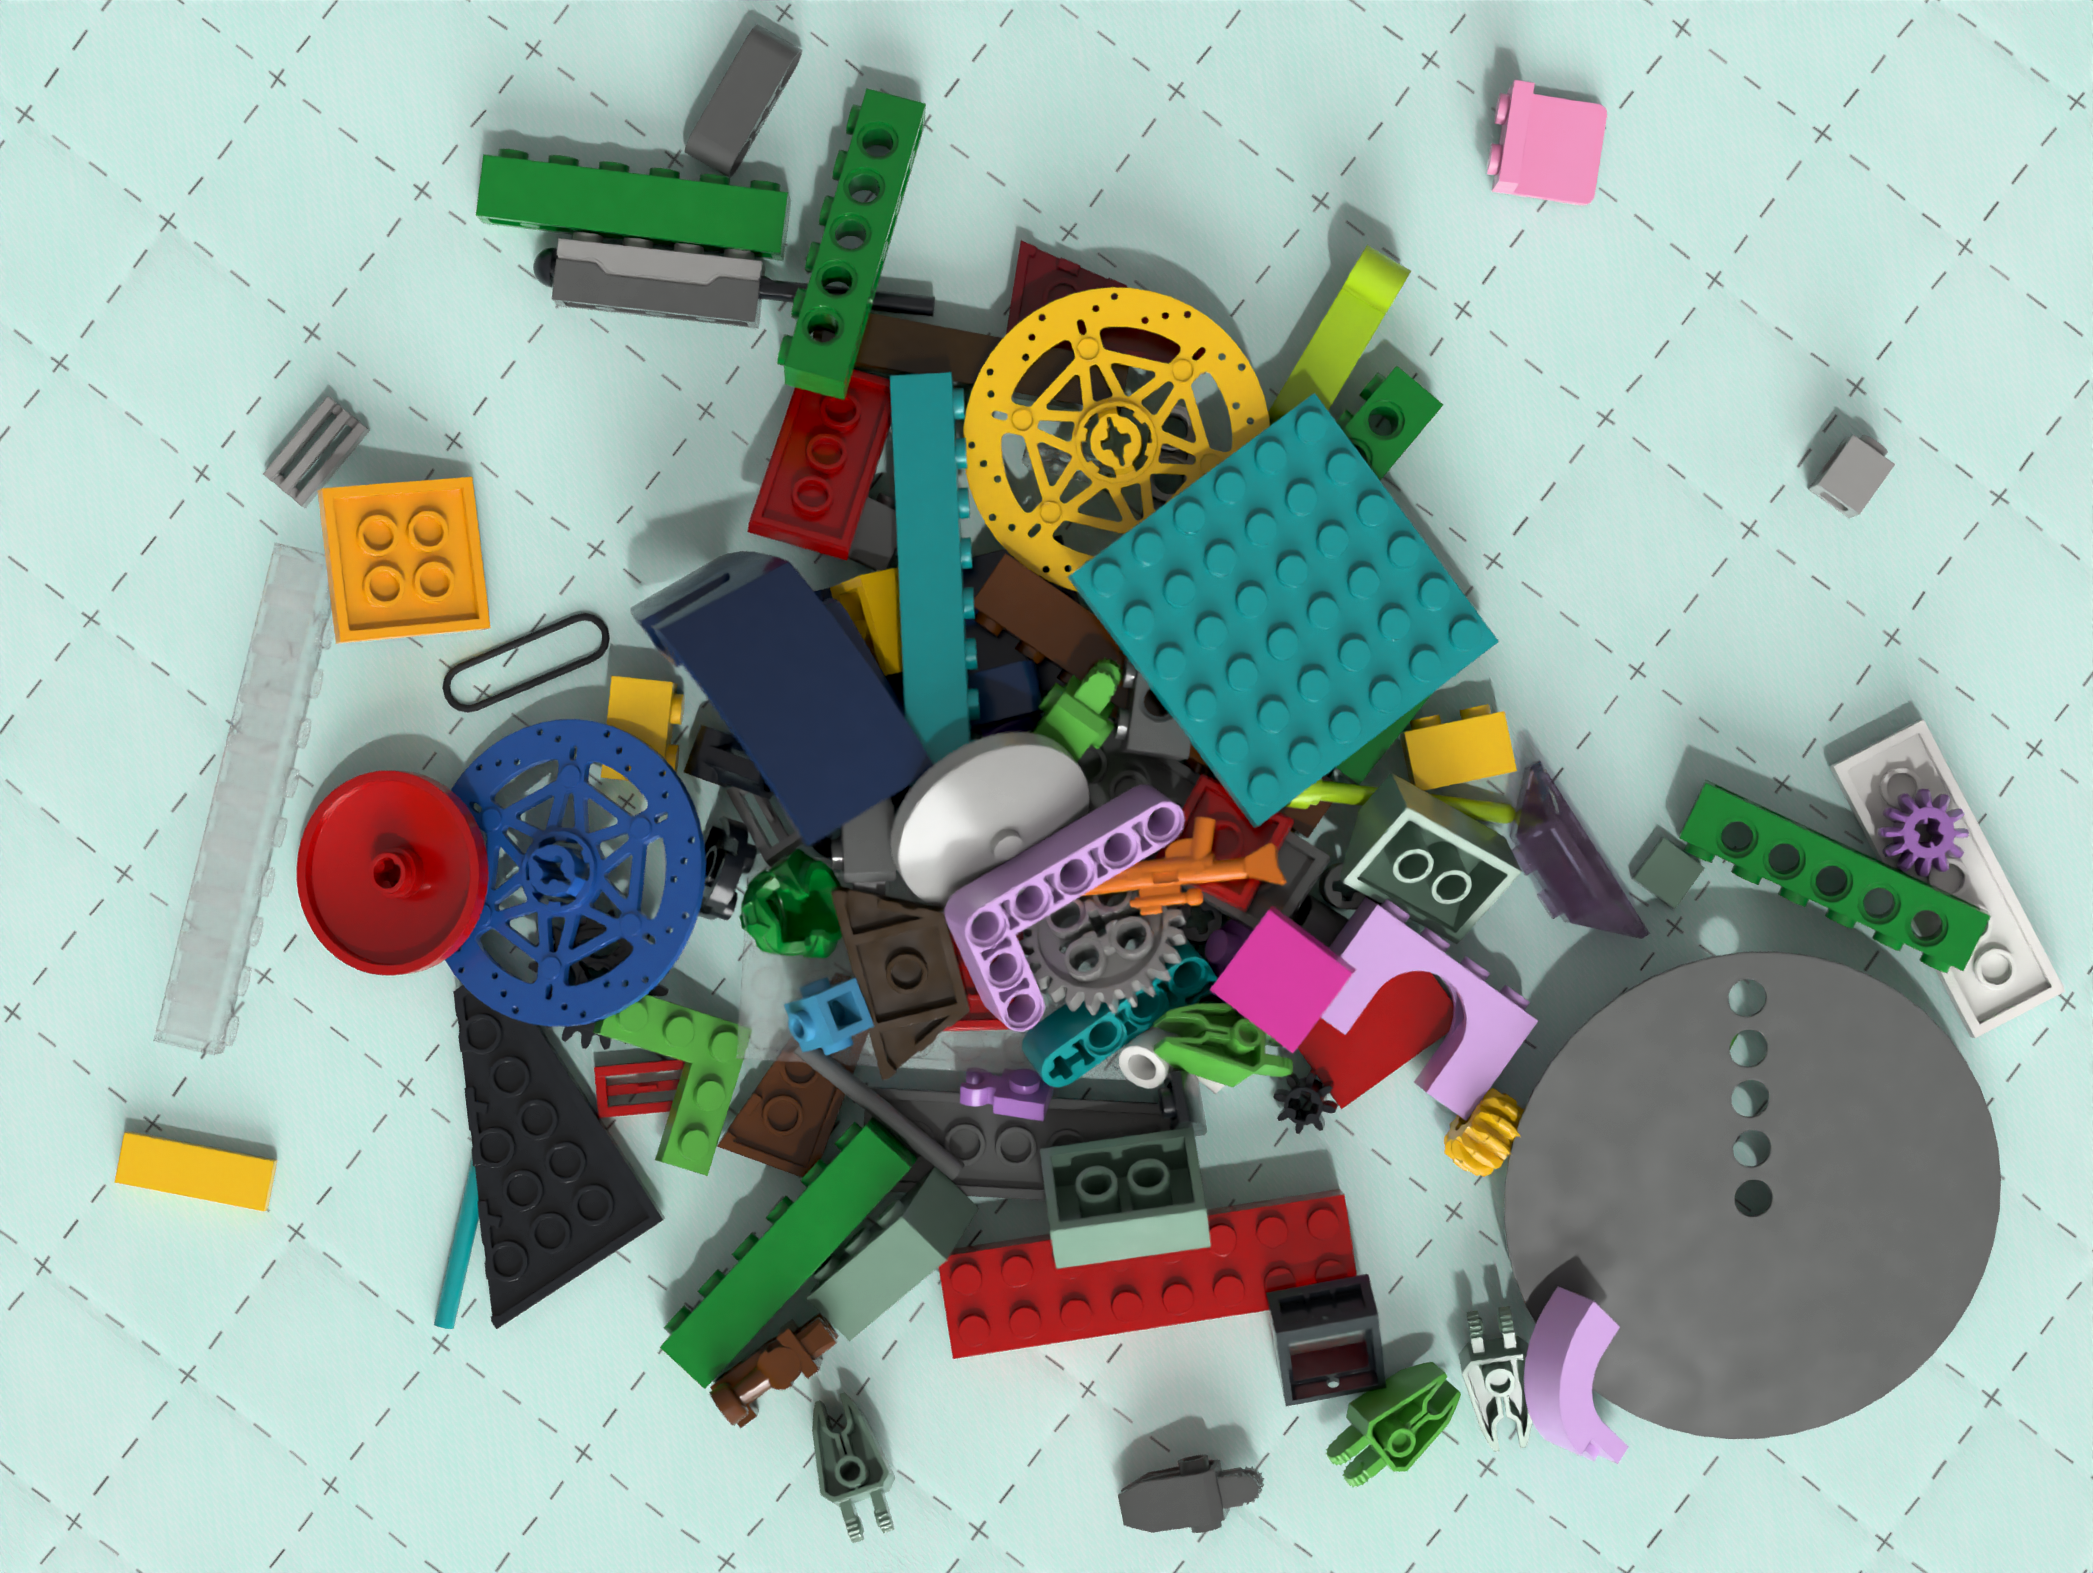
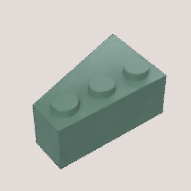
(893, 1255)

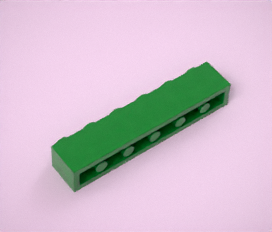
(632, 205)
(788, 1252)

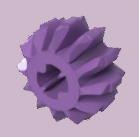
(1906, 838)

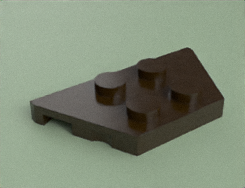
(904, 971)

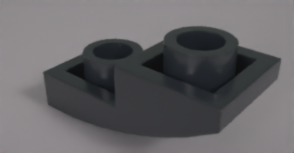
(1182, 1102)

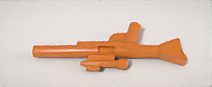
(1189, 863)

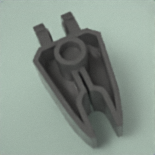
(866, 849)
(1188, 1495)

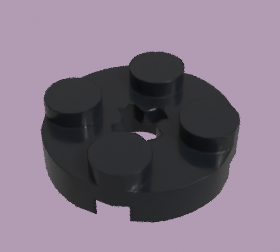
(726, 859)

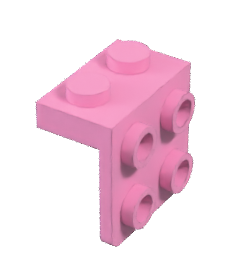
(1546, 146)

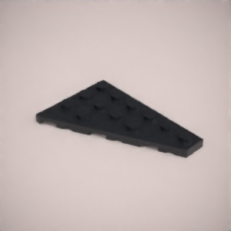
(544, 1163)

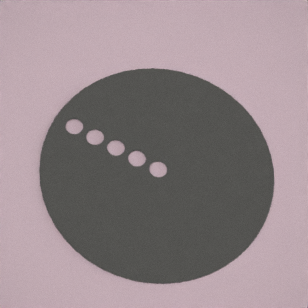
(1872, 1172)

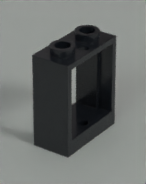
(1323, 1312)

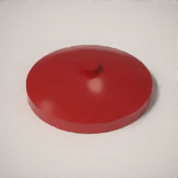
(392, 872)

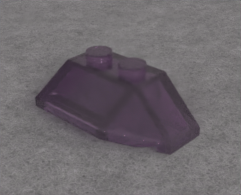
(1566, 861)

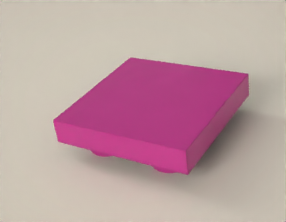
(1283, 979)

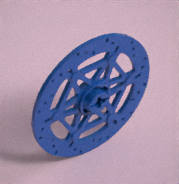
(585, 870)

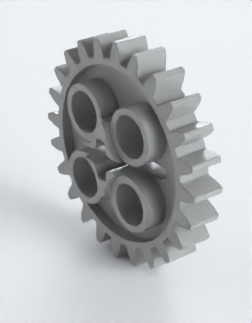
(1118, 970)

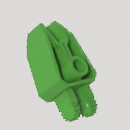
(1081, 709)
(1218, 1044)
(1394, 1423)

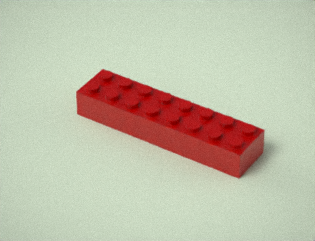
(1016, 1298)

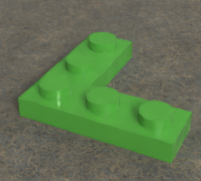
(707, 1077)

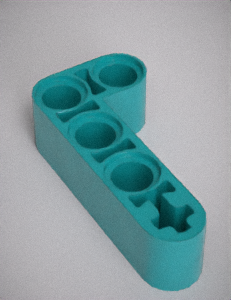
(1075, 1042)

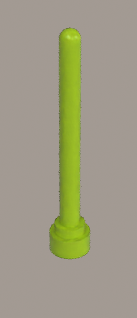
(1359, 794)

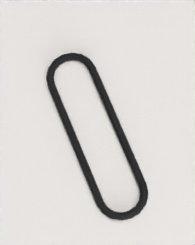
(519, 642)

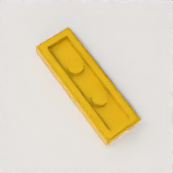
(196, 1171)

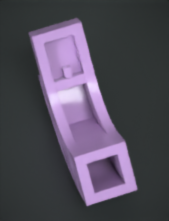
(1561, 1374)

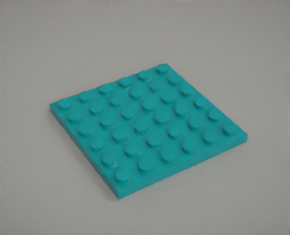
(1283, 610)

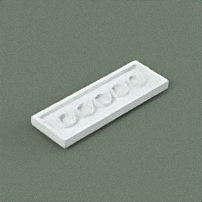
(2008, 966)

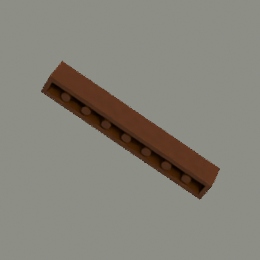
(1074, 640)

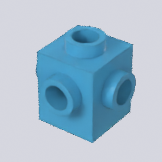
(828, 1015)

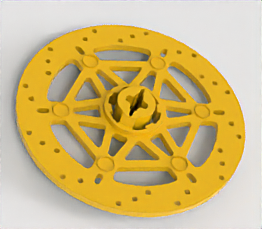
(1088, 349)

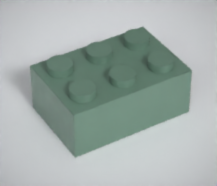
(1124, 1198)

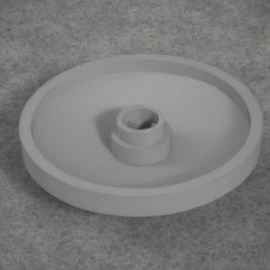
(984, 810)

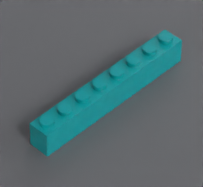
(933, 561)

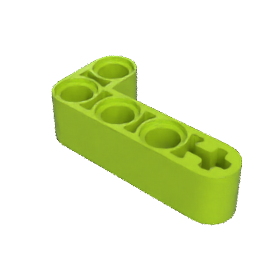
(1343, 332)

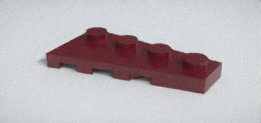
(1046, 278)

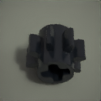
(1318, 1098)

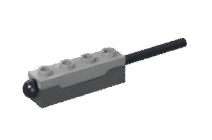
(678, 282)

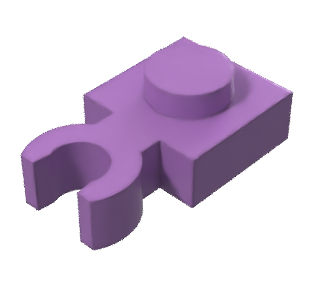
(1013, 1094)

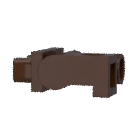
(772, 1366)

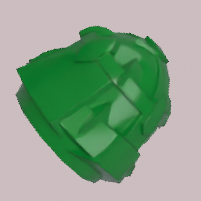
(792, 908)

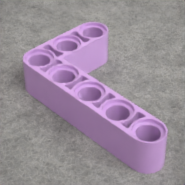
(1048, 891)

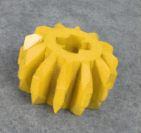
(1486, 1136)

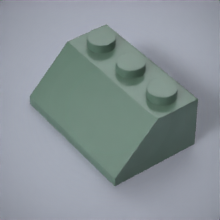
(1427, 859)

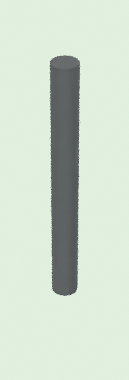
(882, 1111)

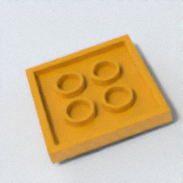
(403, 559)

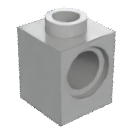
(1852, 475)

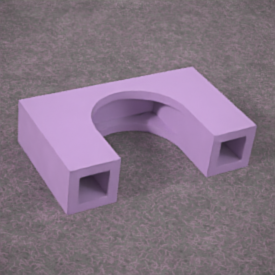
(1485, 1022)

